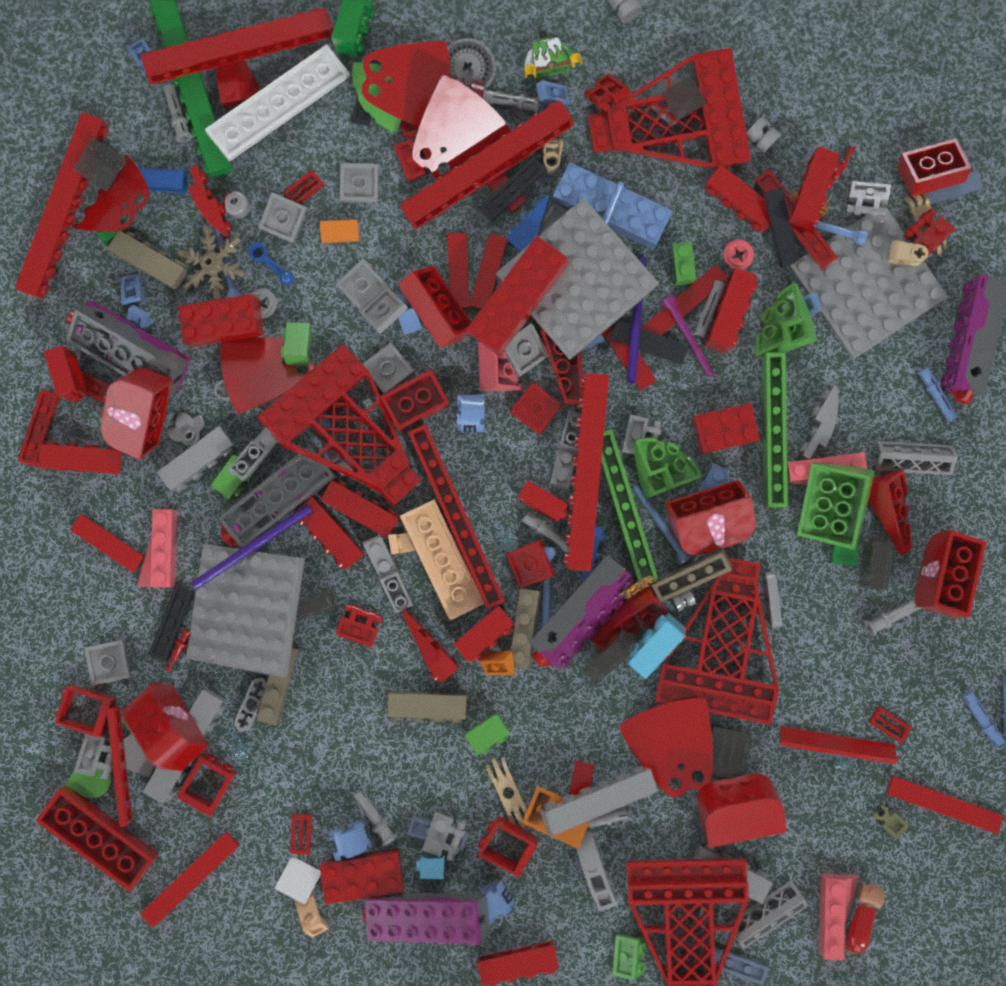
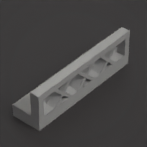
(917, 454)
(774, 918)

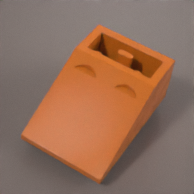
(534, 820)

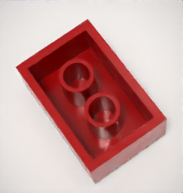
(934, 167)
(415, 401)
(725, 428)
(484, 634)

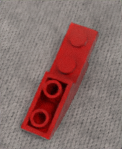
(207, 204)

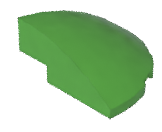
(382, 118)
(786, 324)
(662, 466)

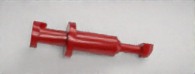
(178, 649)

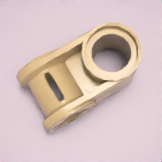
(552, 152)
(903, 253)

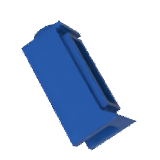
(165, 179)

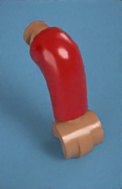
(861, 926)

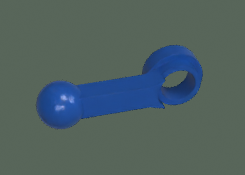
(286, 277)

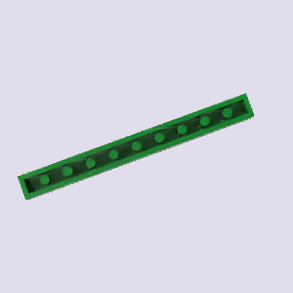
(192, 89)

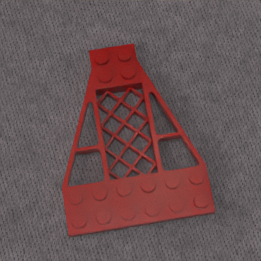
(720, 116)
(315, 396)
(724, 693)
(689, 883)

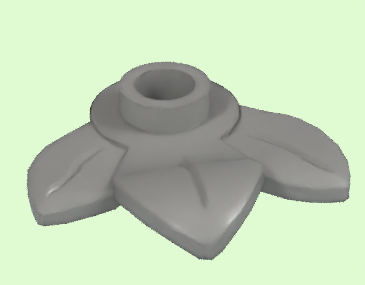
(184, 427)

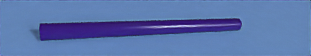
(635, 337)
(251, 547)

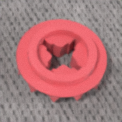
(740, 246)

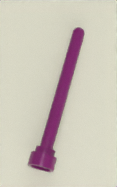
(670, 304)

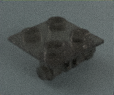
(99, 164)

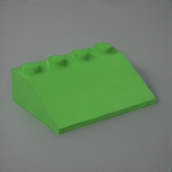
(835, 504)

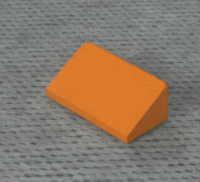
(339, 231)
(498, 663)

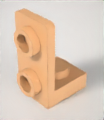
(400, 543)
(310, 918)

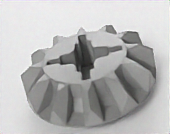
(264, 294)

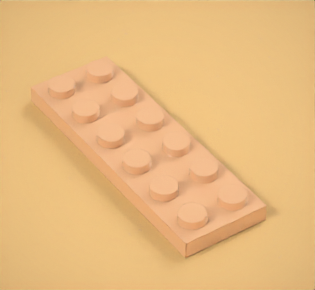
(441, 560)

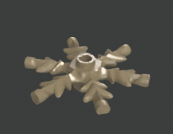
(211, 263)

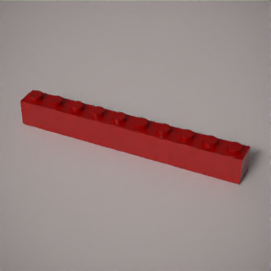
(237, 45)
(487, 164)
(59, 211)
(587, 472)
(456, 516)

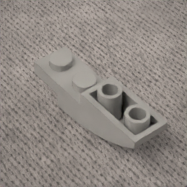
(825, 417)
(254, 455)
(563, 464)
(388, 573)
(595, 873)

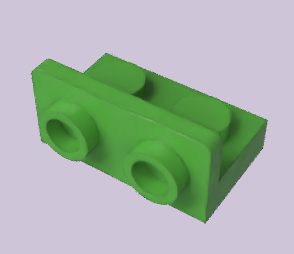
(629, 956)

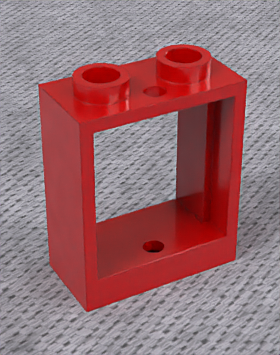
(66, 374)
(543, 502)
(102, 721)
(197, 801)
(515, 868)

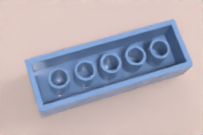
(633, 215)

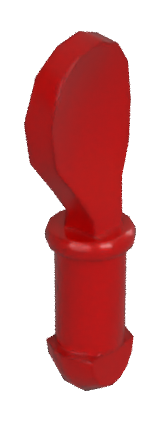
(843, 164)

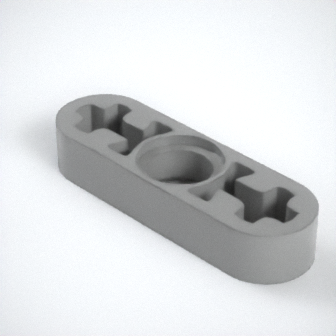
(773, 603)
(241, 715)

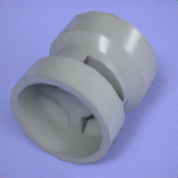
(220, 391)
(682, 600)

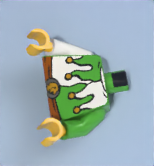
(549, 57)

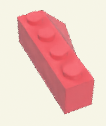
(496, 372)
(799, 471)
(160, 557)
(836, 901)

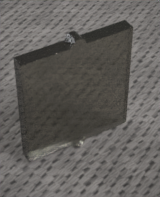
(684, 98)

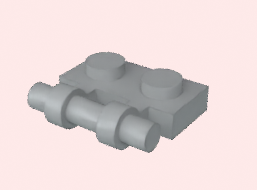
(869, 193)
(636, 430)
(89, 757)
(438, 833)

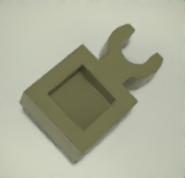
(891, 822)

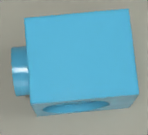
(431, 866)

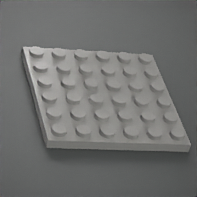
(595, 286)
(862, 291)
(246, 612)

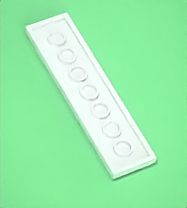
(277, 103)

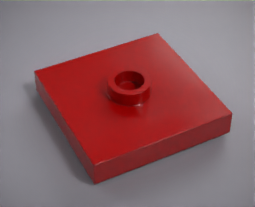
(535, 408)
(530, 564)

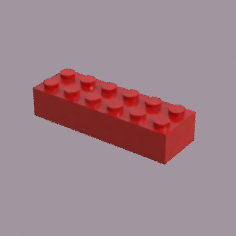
(518, 295)
(97, 837)

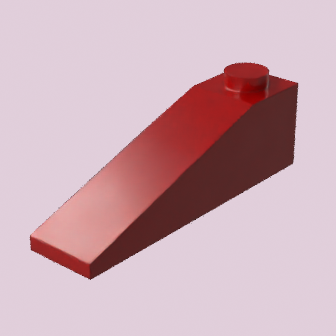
(235, 84)
(888, 502)
(634, 614)
(435, 656)

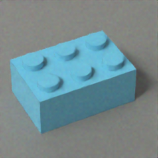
(656, 644)

